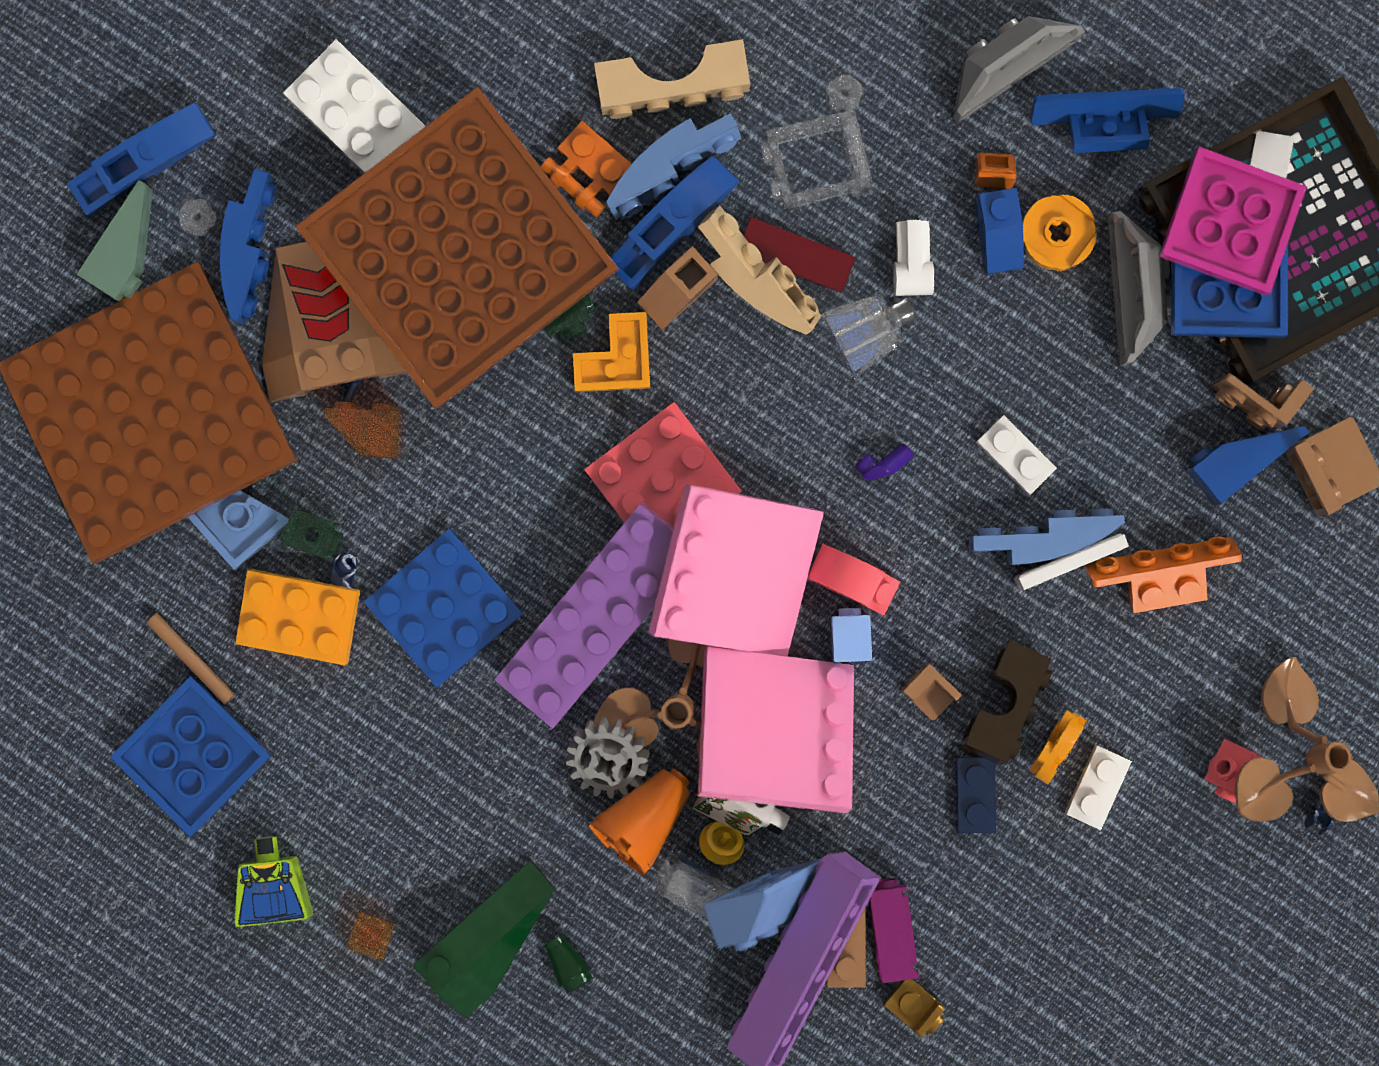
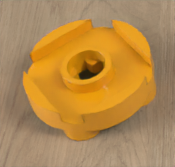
(1080, 232)
(1058, 746)

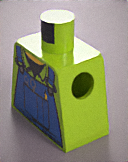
(270, 888)

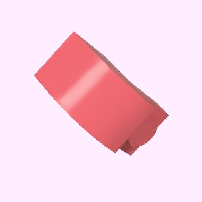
(853, 579)

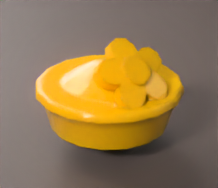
(721, 843)

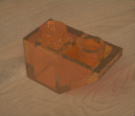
(370, 432)

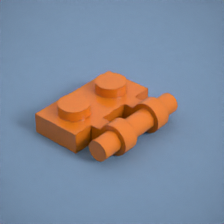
(592, 157)

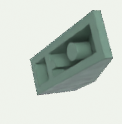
(120, 252)

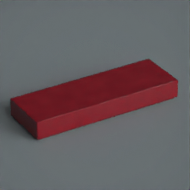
(803, 256)

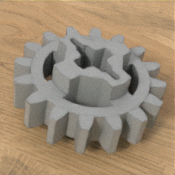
(607, 757)

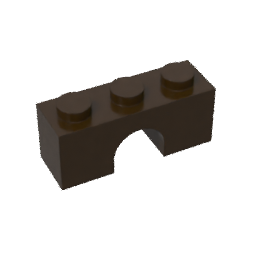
(1022, 675)

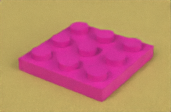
(1232, 221)

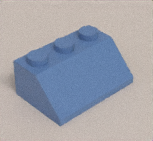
(759, 906)

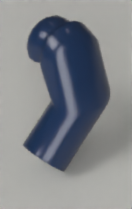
(343, 571)

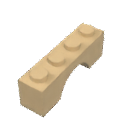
(627, 88)

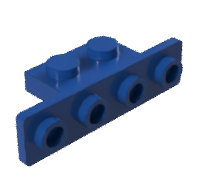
(1108, 118)

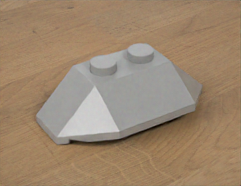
(1009, 59)
(1137, 286)

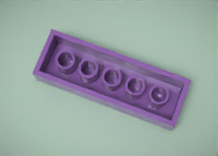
(591, 619)

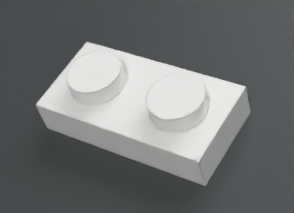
(1016, 455)
(1097, 787)

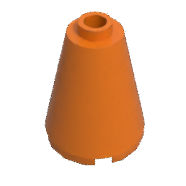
(643, 819)

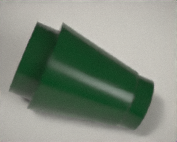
(567, 964)

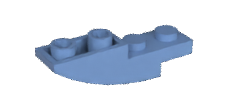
(657, 167)
(1061, 536)

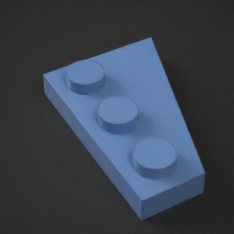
(238, 526)

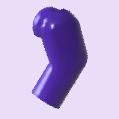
(887, 466)

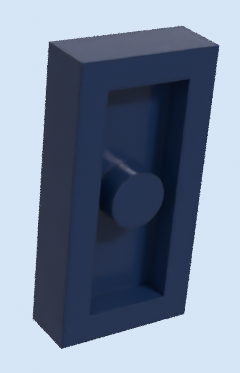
(975, 795)

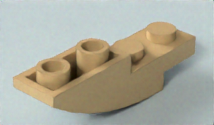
(764, 286)

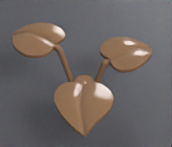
(635, 706)
(1260, 788)

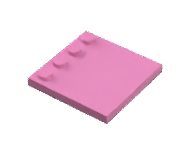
(735, 571)
(776, 730)

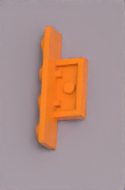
(1165, 575)

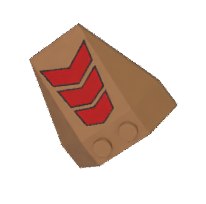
(316, 330)

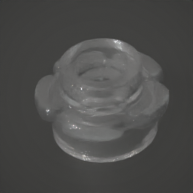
(848, 83)
(187, 215)

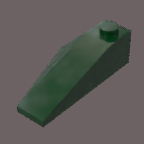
(478, 951)

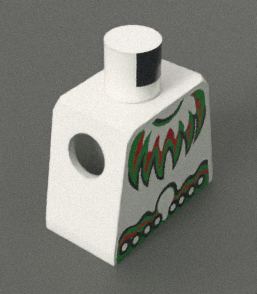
(743, 815)

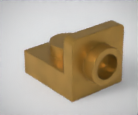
(915, 1007)

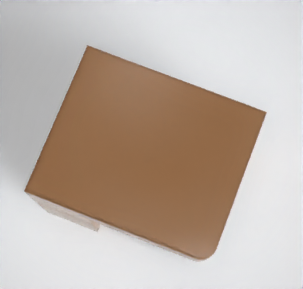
(930, 691)

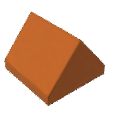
(995, 170)

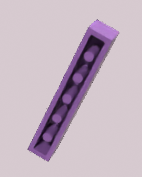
(803, 960)

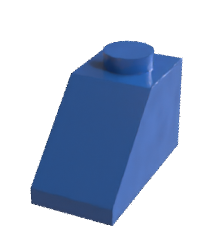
(1000, 230)

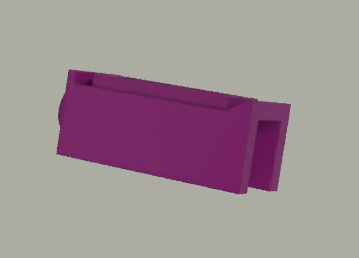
(892, 931)

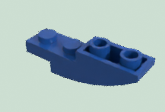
(140, 157)
(672, 220)
(240, 261)

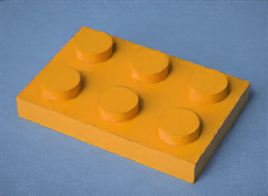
(297, 617)

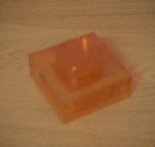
(371, 935)

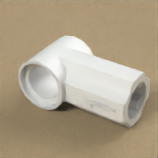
(913, 267)

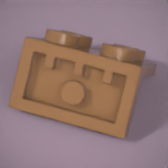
(1262, 413)
(1334, 466)

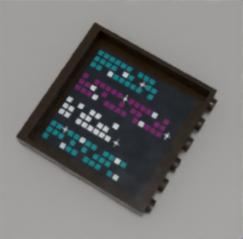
(1334, 234)

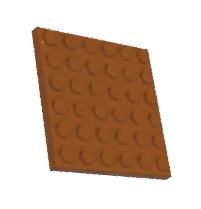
(457, 248)
(146, 412)

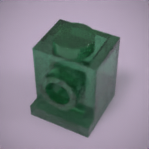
(296, 530)

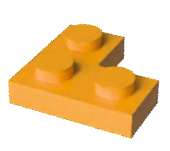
(624, 365)

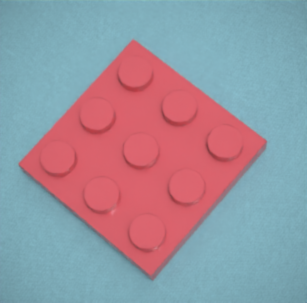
(656, 465)

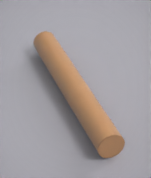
(190, 658)

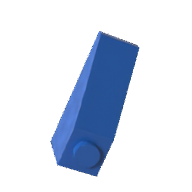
(1231, 465)

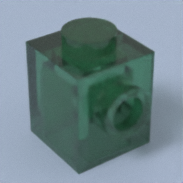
(573, 320)

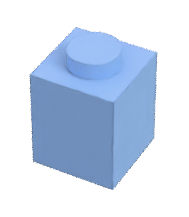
(851, 636)

